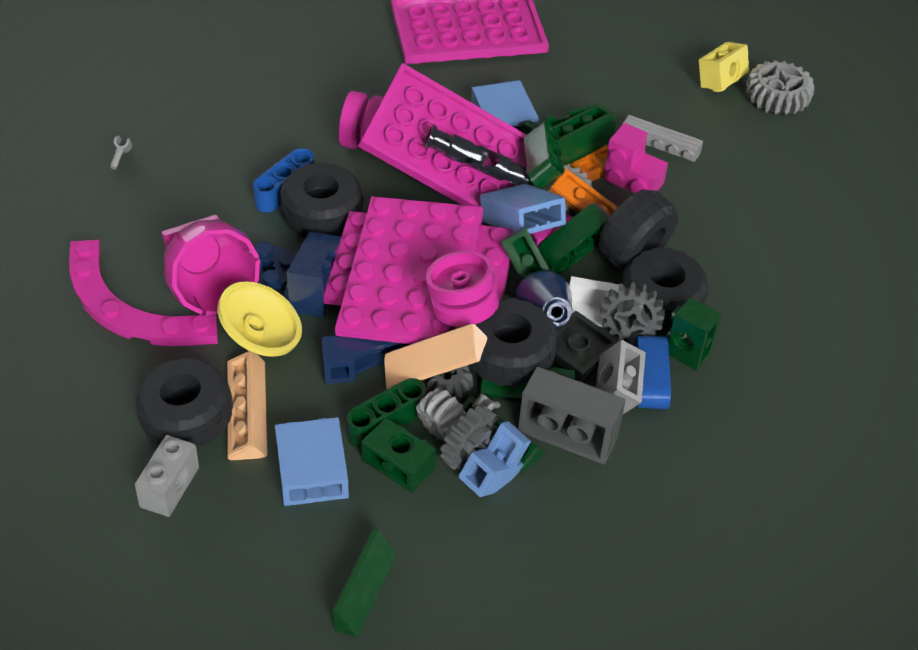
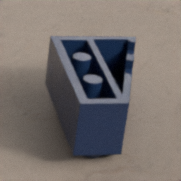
(310, 273)

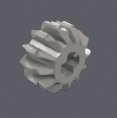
(439, 412)

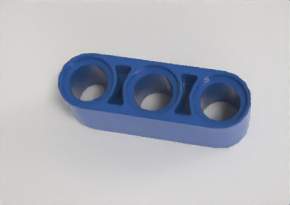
(269, 185)
(656, 380)

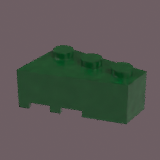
(580, 130)

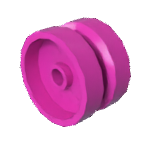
(356, 118)
(462, 288)

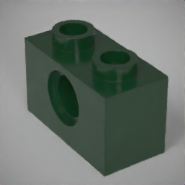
(692, 333)
(399, 454)

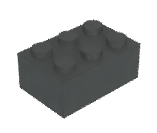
(571, 415)

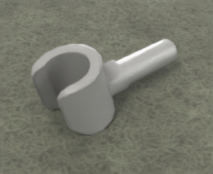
(119, 151)
(485, 401)

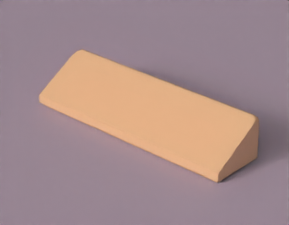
(435, 355)
(248, 422)

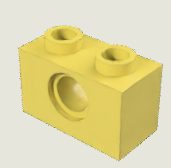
(724, 66)

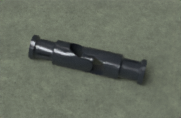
(467, 152)

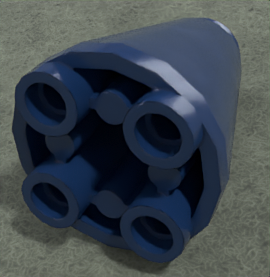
(549, 293)

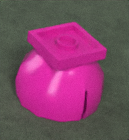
(205, 260)

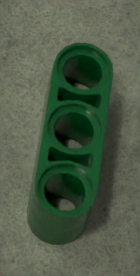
(543, 155)
(574, 239)
(395, 404)

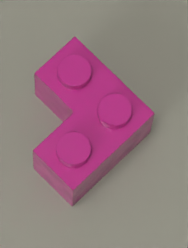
(629, 164)

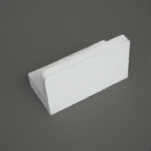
(588, 297)

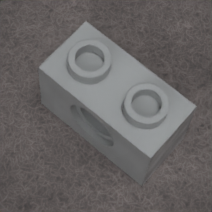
(622, 373)
(167, 475)

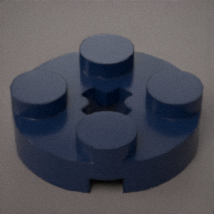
(274, 258)

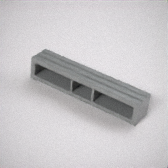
(667, 139)

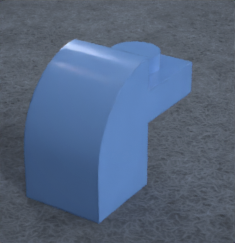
(498, 463)

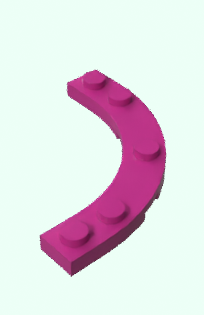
(127, 320)

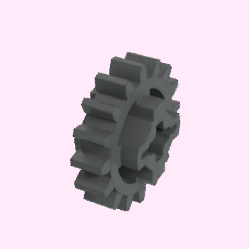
(627, 314)
(468, 435)

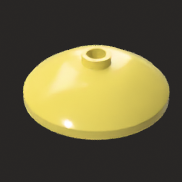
(259, 319)

